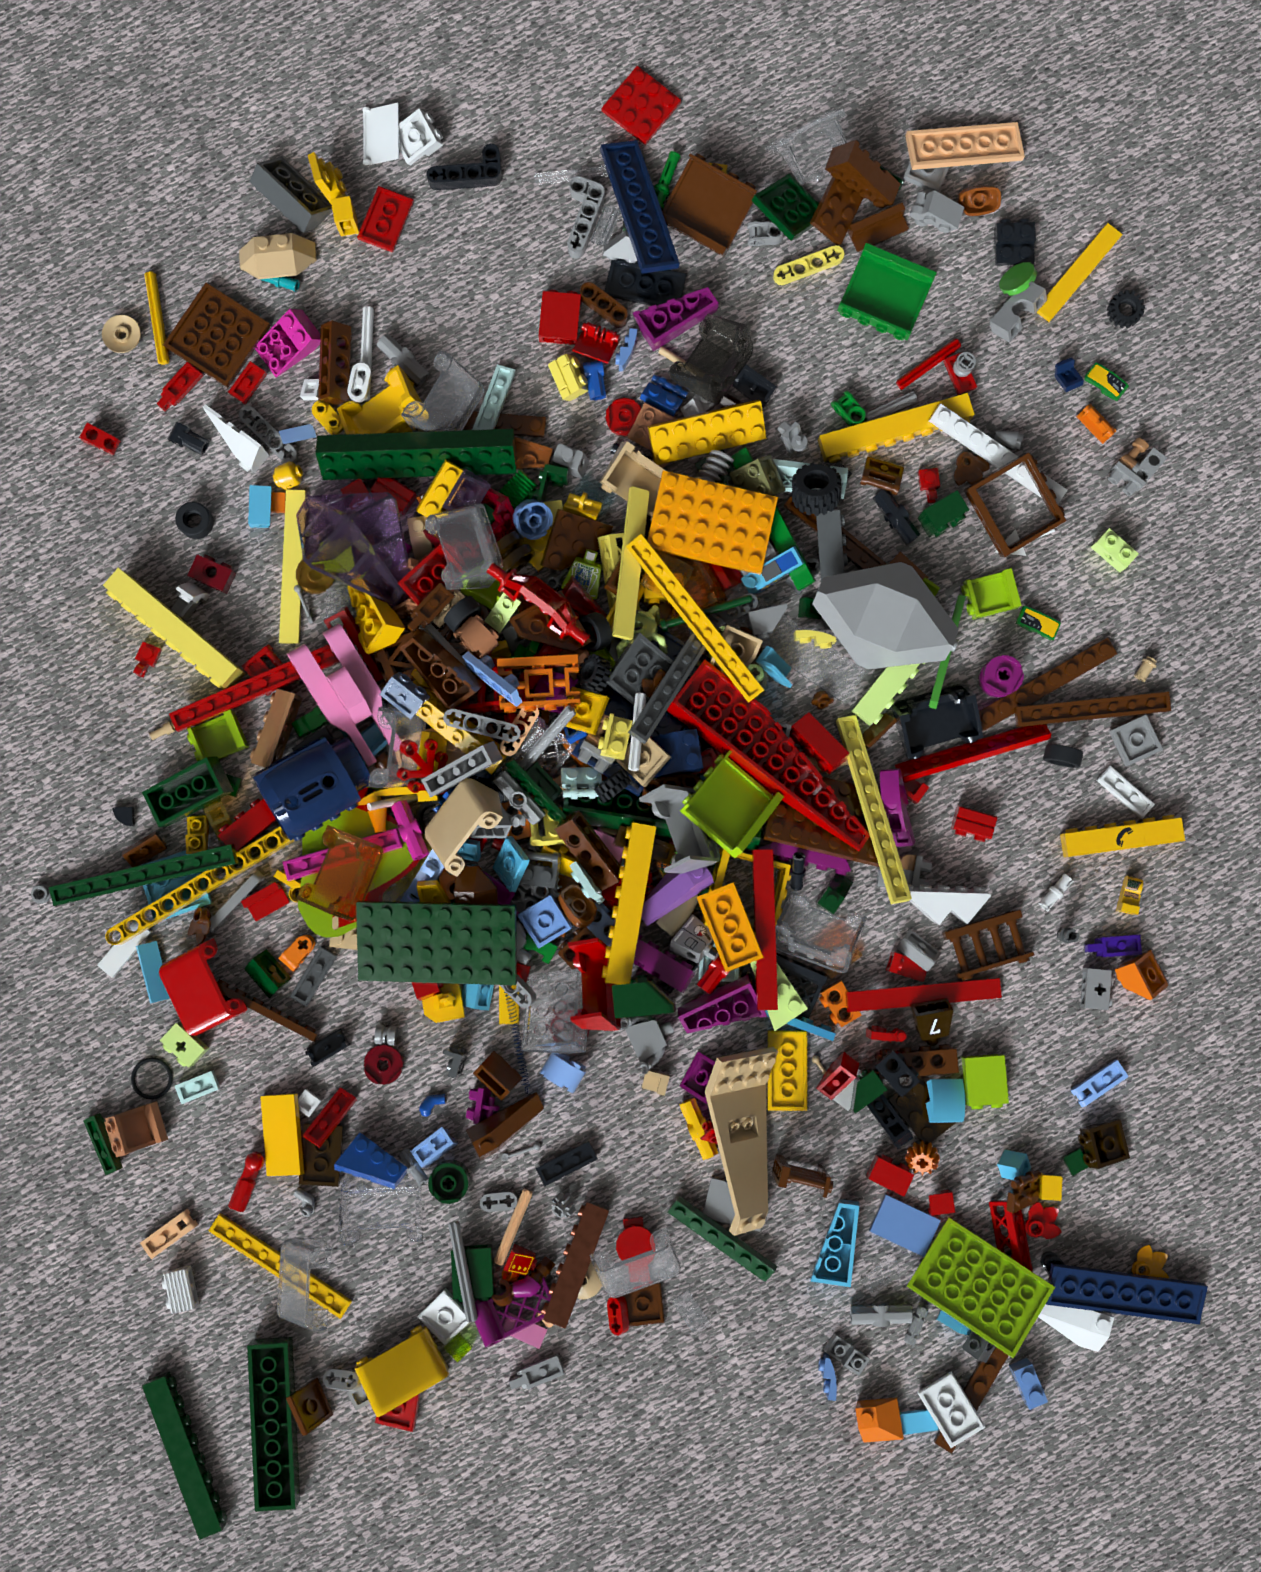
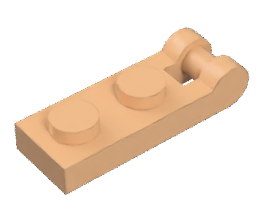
(168, 1234)

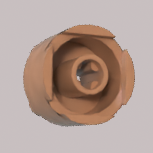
(477, 637)

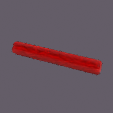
(928, 364)

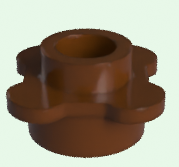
(822, 700)

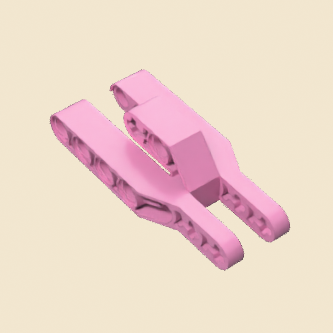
(352, 685)

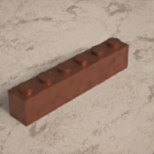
(576, 1264)

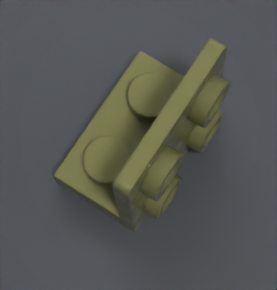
(759, 477)

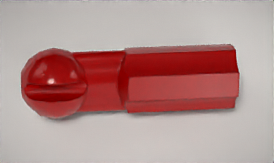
(246, 1183)

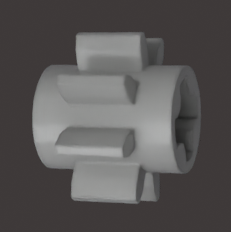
(563, 1205)

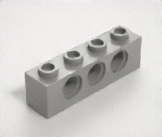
(462, 768)

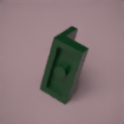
(267, 973)

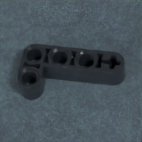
(465, 170)

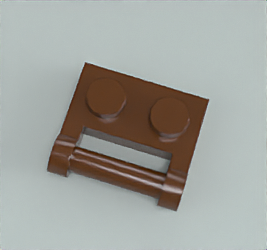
(882, 470)

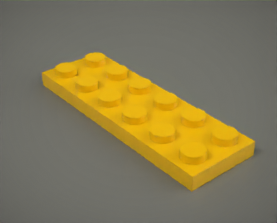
(707, 432)

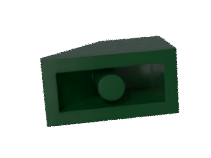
(834, 893)
(866, 1089)

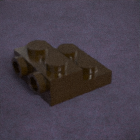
(1103, 1144)

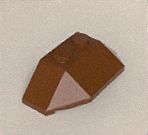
(474, 887)

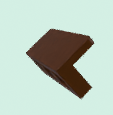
(878, 227)

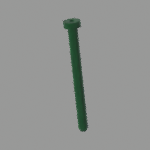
(708, 611)

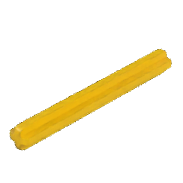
(156, 317)

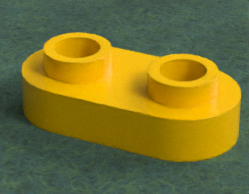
(326, 417)

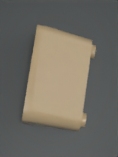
(632, 469)
(458, 817)

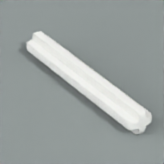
(635, 746)

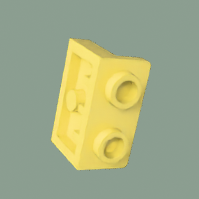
(615, 737)

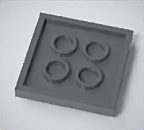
(637, 662)

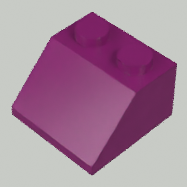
(698, 1075)

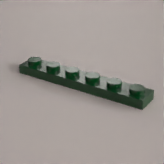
(722, 1239)

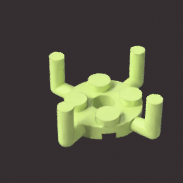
(648, 622)

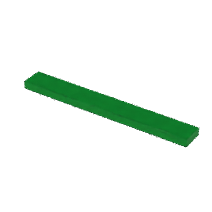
(780, 532)

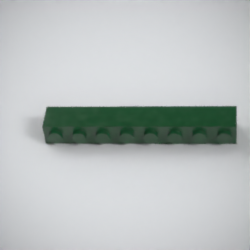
(184, 1455)

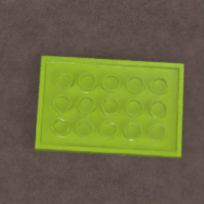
(981, 1287)

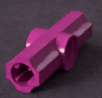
(410, 830)

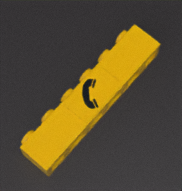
(1122, 837)

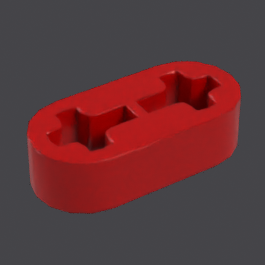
(618, 1315)

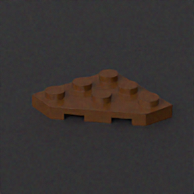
(571, 538)
(532, 626)

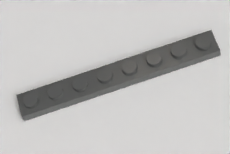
(670, 685)

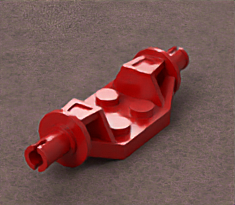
(543, 596)

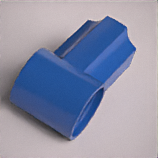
(594, 374)

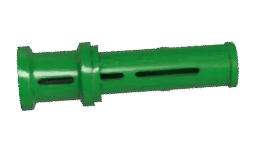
(662, 188)

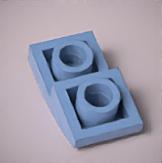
(626, 352)
(827, 1372)

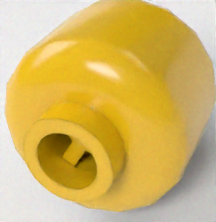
(287, 475)

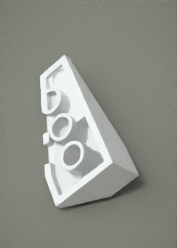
(244, 448)

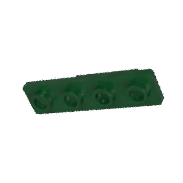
(540, 785)

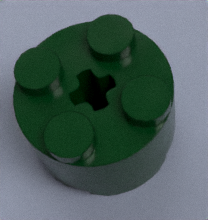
(442, 1190)

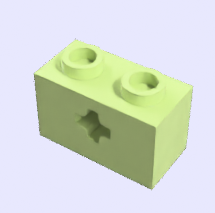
(1114, 550)
(194, 1046)

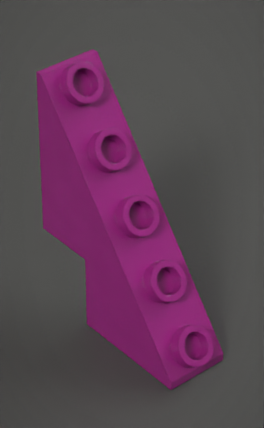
(821, 860)

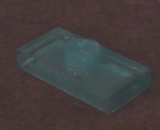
(593, 494)

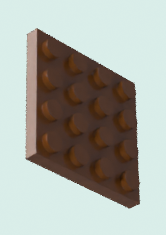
(216, 335)

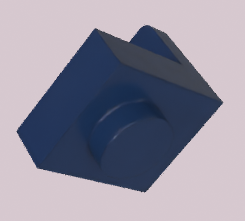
(1067, 375)

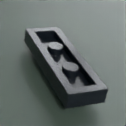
(566, 1163)

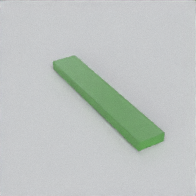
(943, 664)

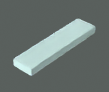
(494, 398)

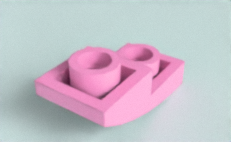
(531, 1335)

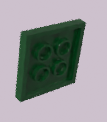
(787, 206)

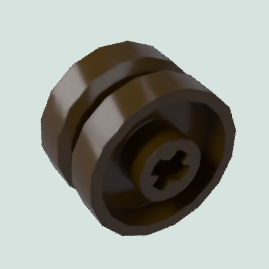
(513, 552)

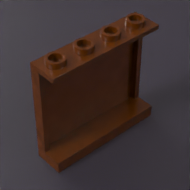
(708, 204)

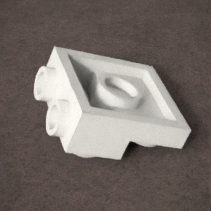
(418, 136)

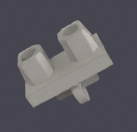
(792, 437)

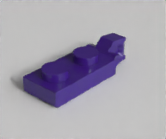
(1116, 946)

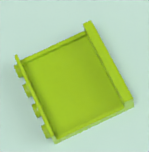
(729, 805)

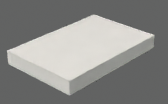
(951, 1409)

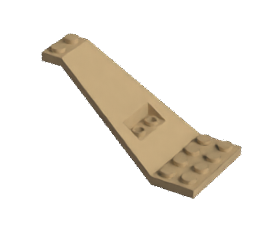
(740, 1124)

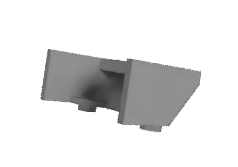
(692, 844)

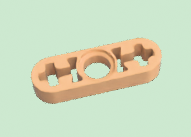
(531, 719)

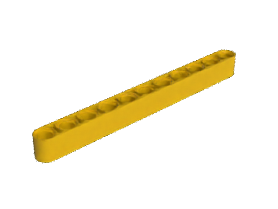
(196, 892)

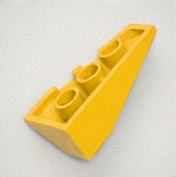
(376, 620)

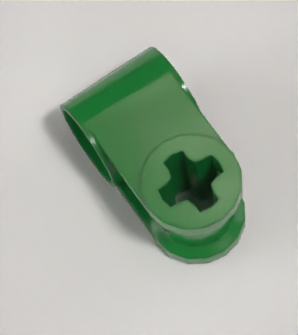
(848, 406)

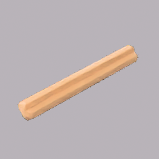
(513, 1227)

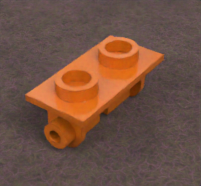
(1096, 423)

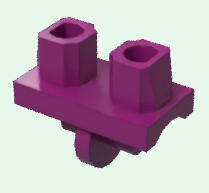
(484, 1105)

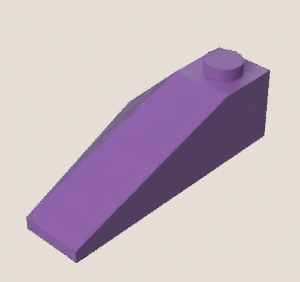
(673, 891)

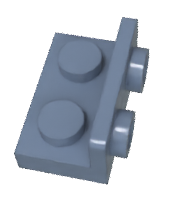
(404, 694)

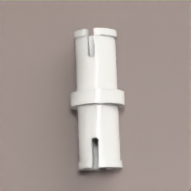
(1055, 892)

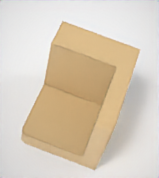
(656, 1082)

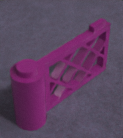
(490, 1325)

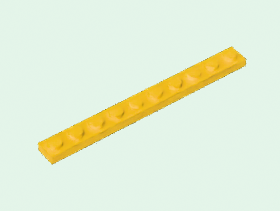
(695, 618)

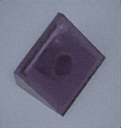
(467, 490)

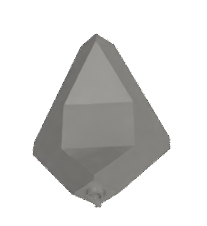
(886, 617)

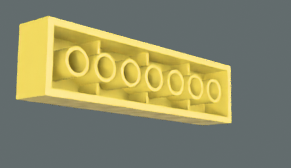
(169, 626)

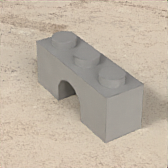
(1006, 322)

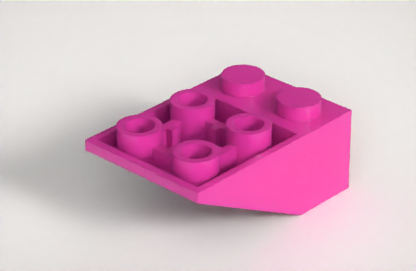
(288, 341)

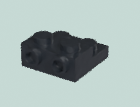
(1014, 242)

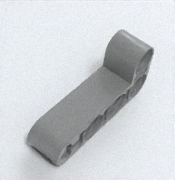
(583, 219)

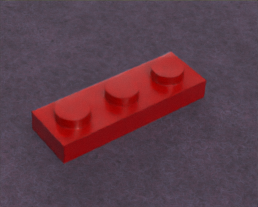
(329, 1117)

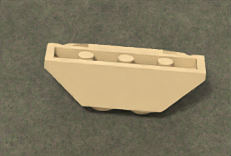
(277, 255)

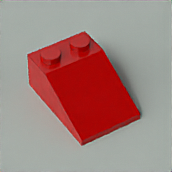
(424, 575)

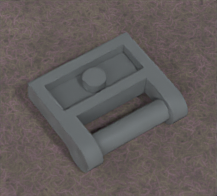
(539, 875)

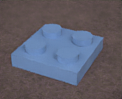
(545, 921)

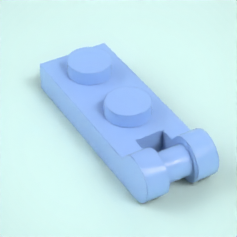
(1099, 1083)

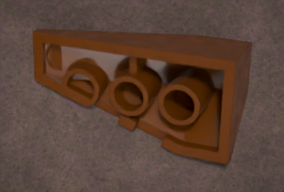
(500, 1128)

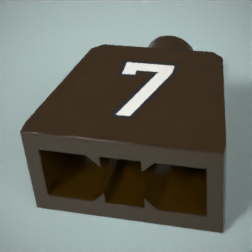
(932, 1019)

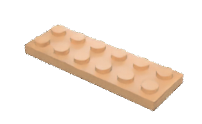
(964, 145)

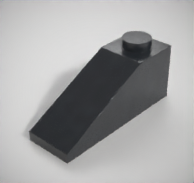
(890, 1121)

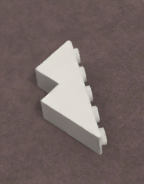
(940, 901)

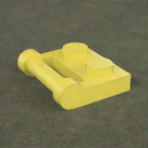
(550, 837)

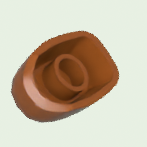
(979, 200)
(577, 906)

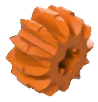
(922, 1157)

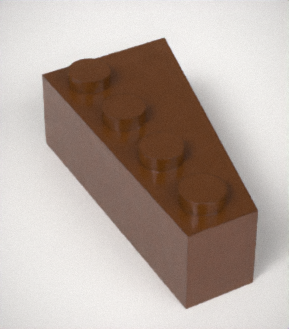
(862, 174)
(441, 670)

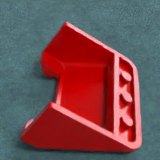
(196, 990)

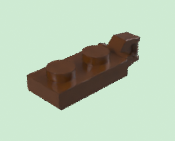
(430, 607)

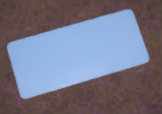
(297, 434)

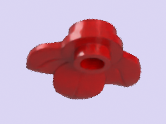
(1045, 1221)

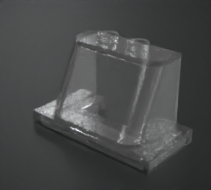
(810, 146)

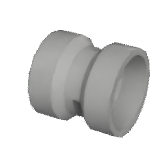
(963, 368)
(386, 1034)

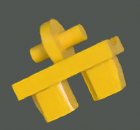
(582, 506)

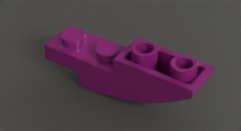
(895, 806)

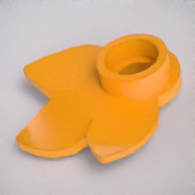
(1152, 1262)

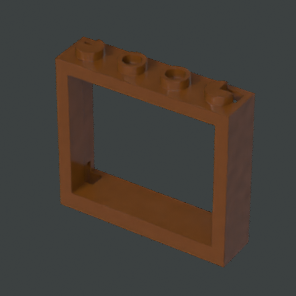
(1047, 495)

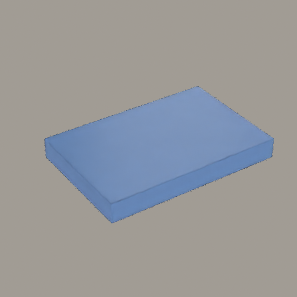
(904, 1225)

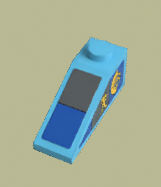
(773, 571)

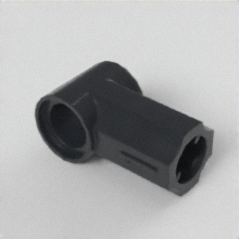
(185, 437)

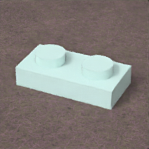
(197, 1087)

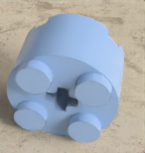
(563, 1072)

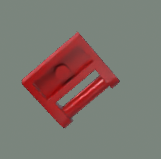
(256, 665)

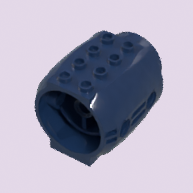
(301, 778)

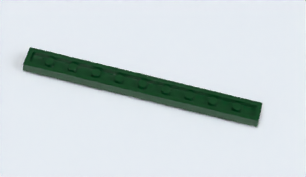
(143, 875)

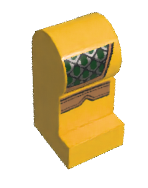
(1130, 896)

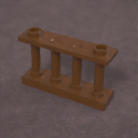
(992, 925)
(786, 1173)

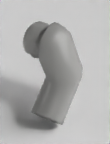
(307, 1202)

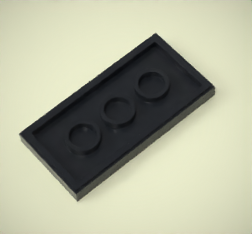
(650, 288)

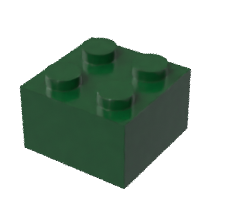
(943, 514)

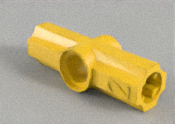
(694, 1124)

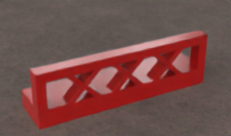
(353, 631)
(1018, 1240)

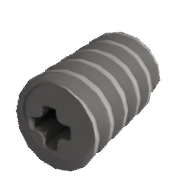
(714, 466)

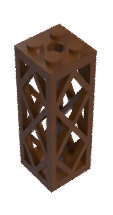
(391, 667)

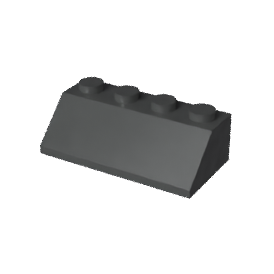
(291, 193)

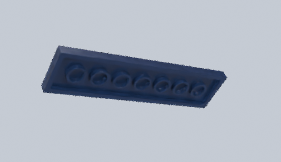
(639, 206)
(1126, 1293)

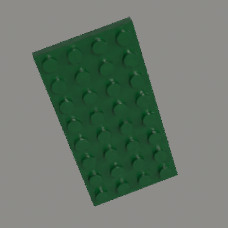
(437, 942)

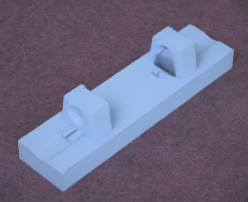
(483, 669)
(429, 870)

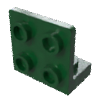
(557, 475)

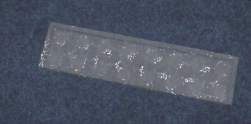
(820, 666)

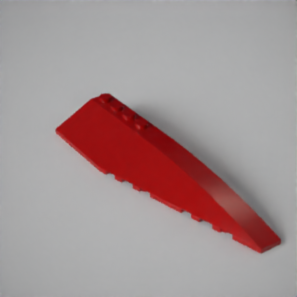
(762, 750)

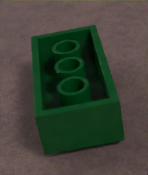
(187, 791)

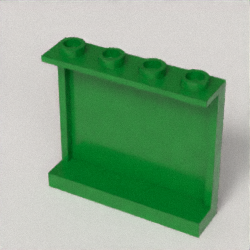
(886, 292)

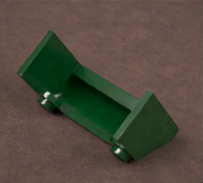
(641, 998)

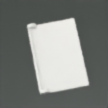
(380, 134)

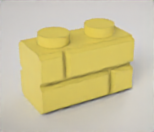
(568, 377)

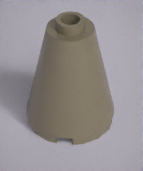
(675, 919)

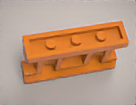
(537, 665)

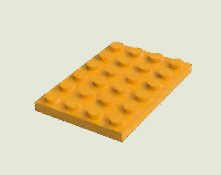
(712, 522)

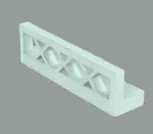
(788, 468)

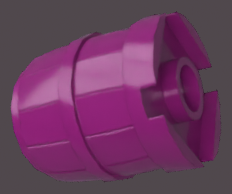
(990, 680)

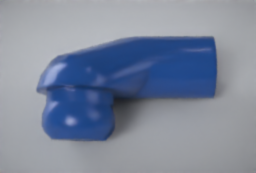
(429, 1102)

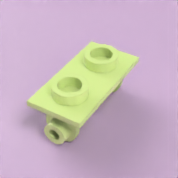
(502, 612)

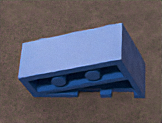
(371, 1162)

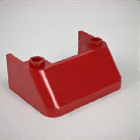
(596, 994)

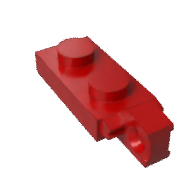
(179, 386)

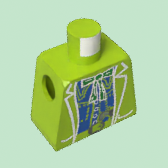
(586, 573)

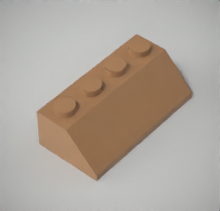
(277, 728)

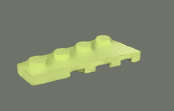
(789, 1002)

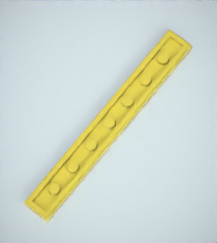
(292, 555)
(629, 567)

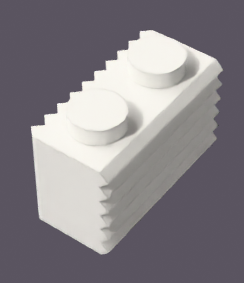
(180, 1289)

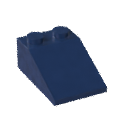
(684, 753)

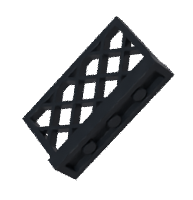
(802, 971)

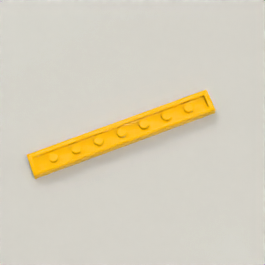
(270, 1260)

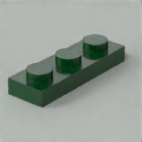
(100, 1140)

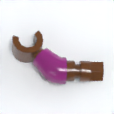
(525, 1287)

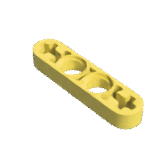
(806, 261)

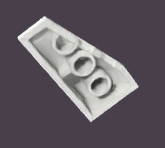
(1081, 1326)

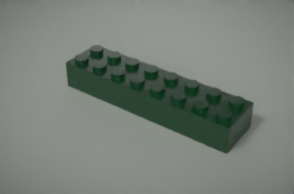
(273, 1424)

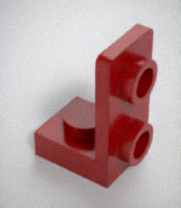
(905, 966)

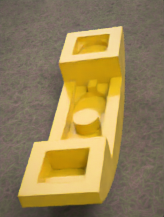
(376, 795)

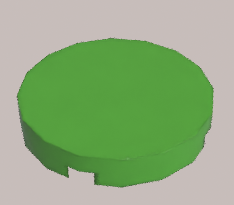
(1018, 278)

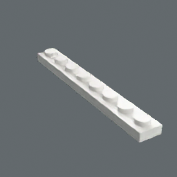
(988, 448)

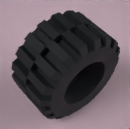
(816, 500)

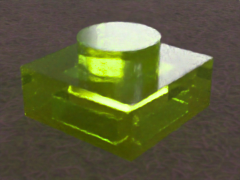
(458, 1347)

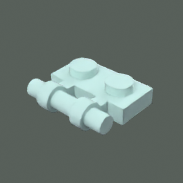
(580, 778)
(589, 889)

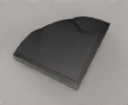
(124, 815)

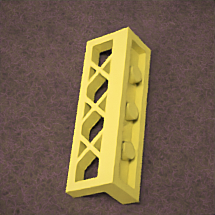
(610, 554)

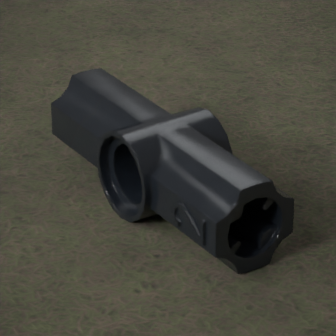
(896, 516)

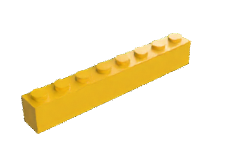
(889, 429)
(630, 904)

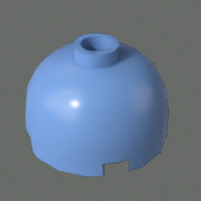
(532, 519)

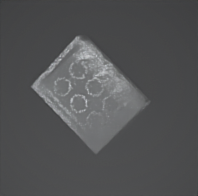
(548, 1020)

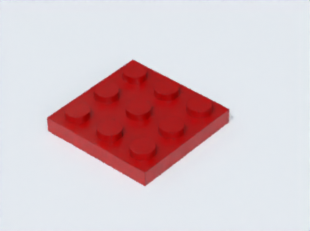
(641, 105)

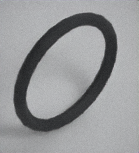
(134, 1074)

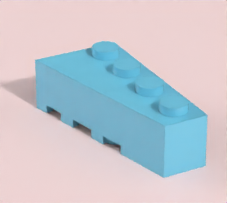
(837, 1252)

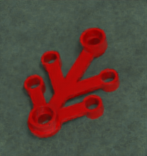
(426, 768)

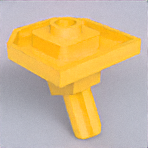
(445, 1005)

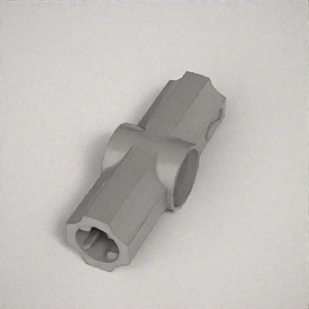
(404, 358)
(528, 806)
(880, 1314)

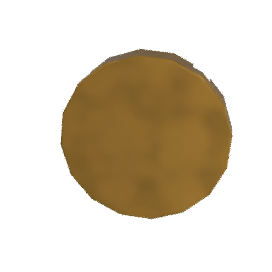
(312, 580)

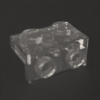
(335, 601)

